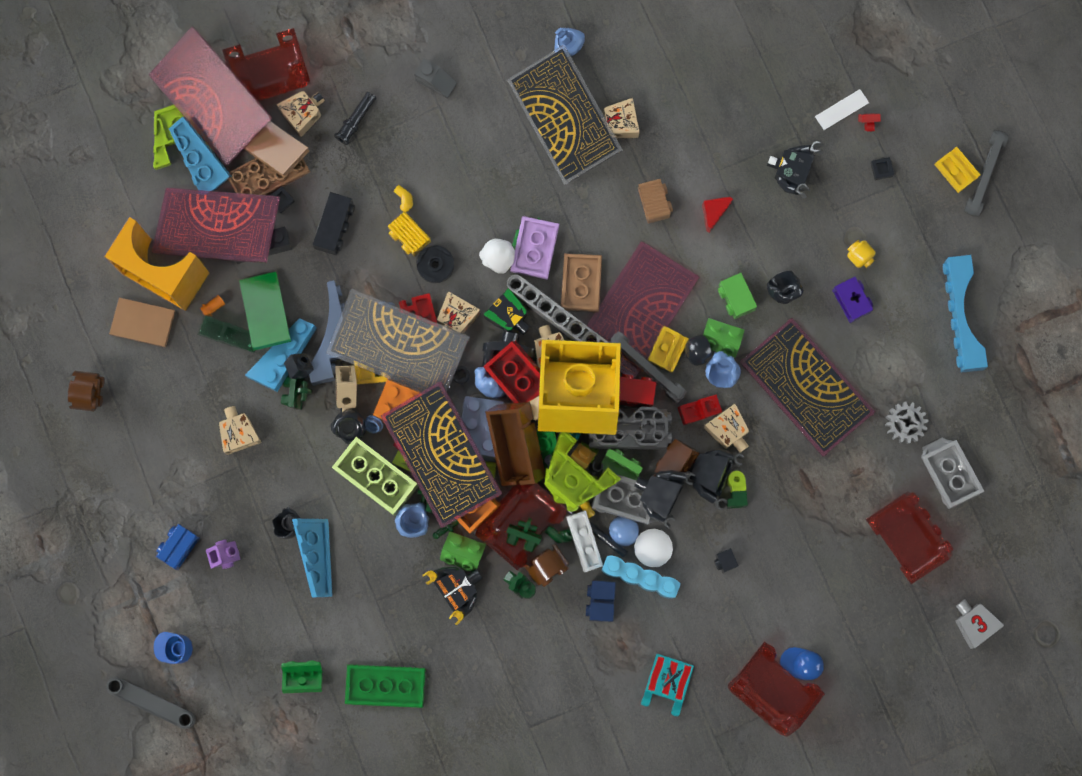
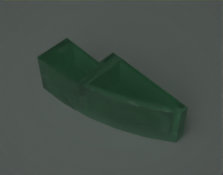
(225, 333)

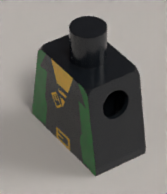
(508, 313)

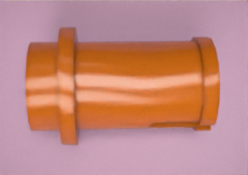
(212, 306)

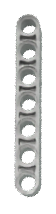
(555, 311)

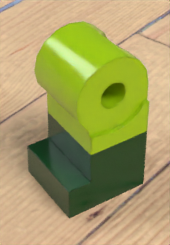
(737, 485)

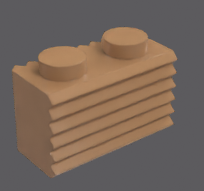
(654, 200)

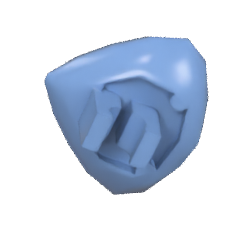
(571, 38)

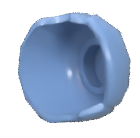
(624, 531)

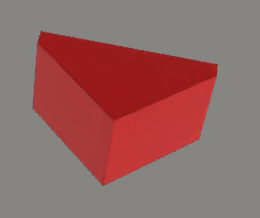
(714, 210)

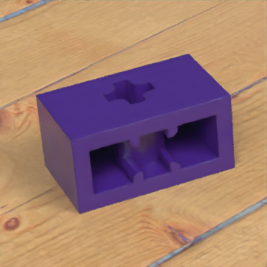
(853, 309)

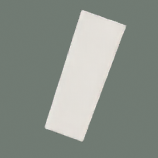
(841, 109)

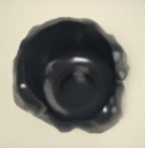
(785, 287)
(348, 426)

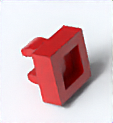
(869, 120)

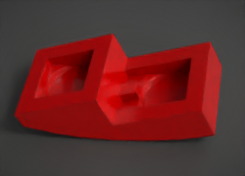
(699, 409)

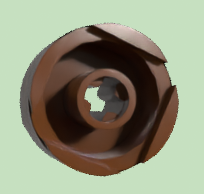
(85, 391)
(547, 565)

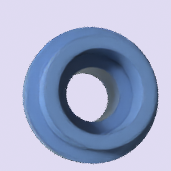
(373, 424)

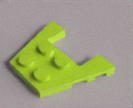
(163, 120)
(570, 479)

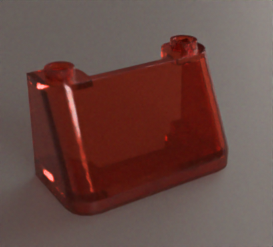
(519, 504)
(774, 692)

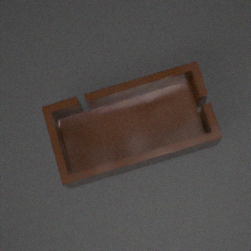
(515, 444)

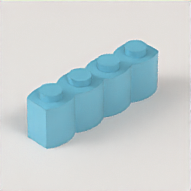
(646, 579)

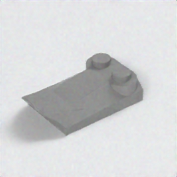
(951, 472)
(623, 501)

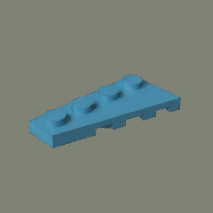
(270, 368)
(315, 553)

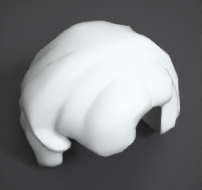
(498, 255)

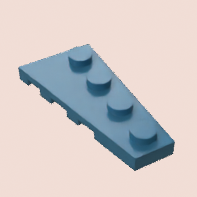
(202, 163)

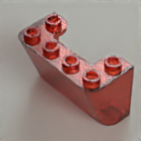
(270, 70)
(911, 536)

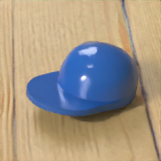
(172, 648)
(802, 663)

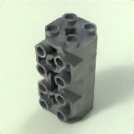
(637, 430)

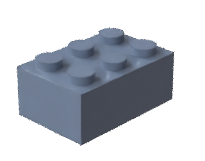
(476, 422)

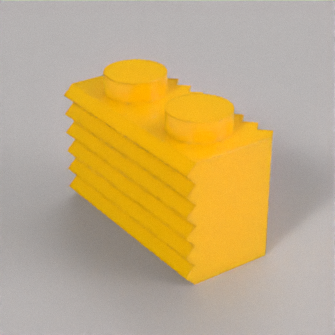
(409, 234)

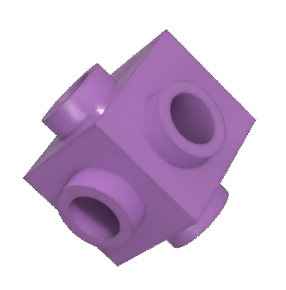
(223, 554)

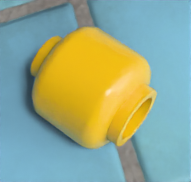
(861, 254)

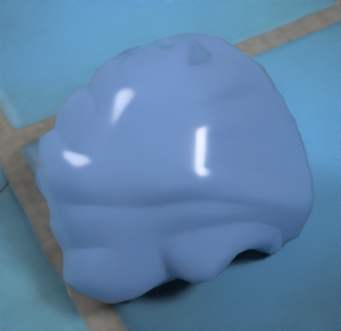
(722, 370)
(487, 384)
(412, 520)

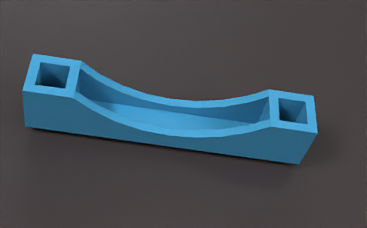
(970, 352)

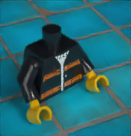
(456, 589)

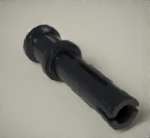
(351, 125)

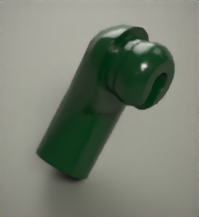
(559, 536)

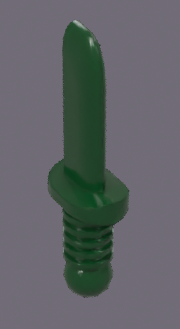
(436, 535)

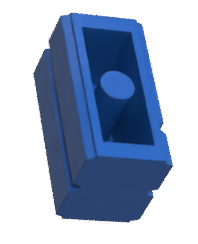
(177, 546)

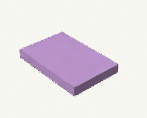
(535, 247)

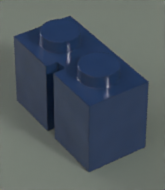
(601, 601)

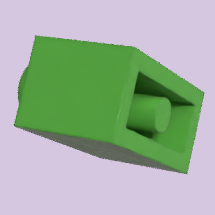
(737, 296)

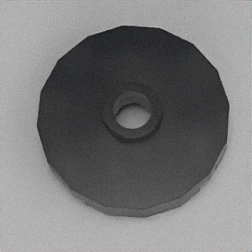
(431, 255)

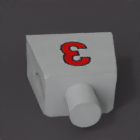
(976, 623)

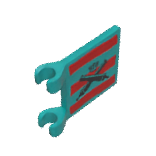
(669, 680)

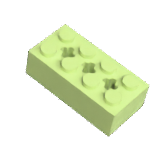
(376, 489)

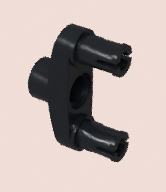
(491, 348)

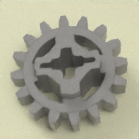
(909, 415)

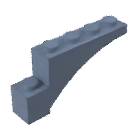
(323, 368)

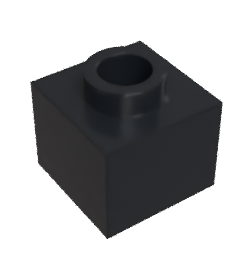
(298, 366)
(725, 561)

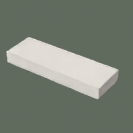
(584, 541)

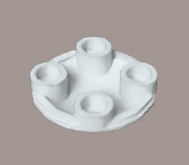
(653, 548)

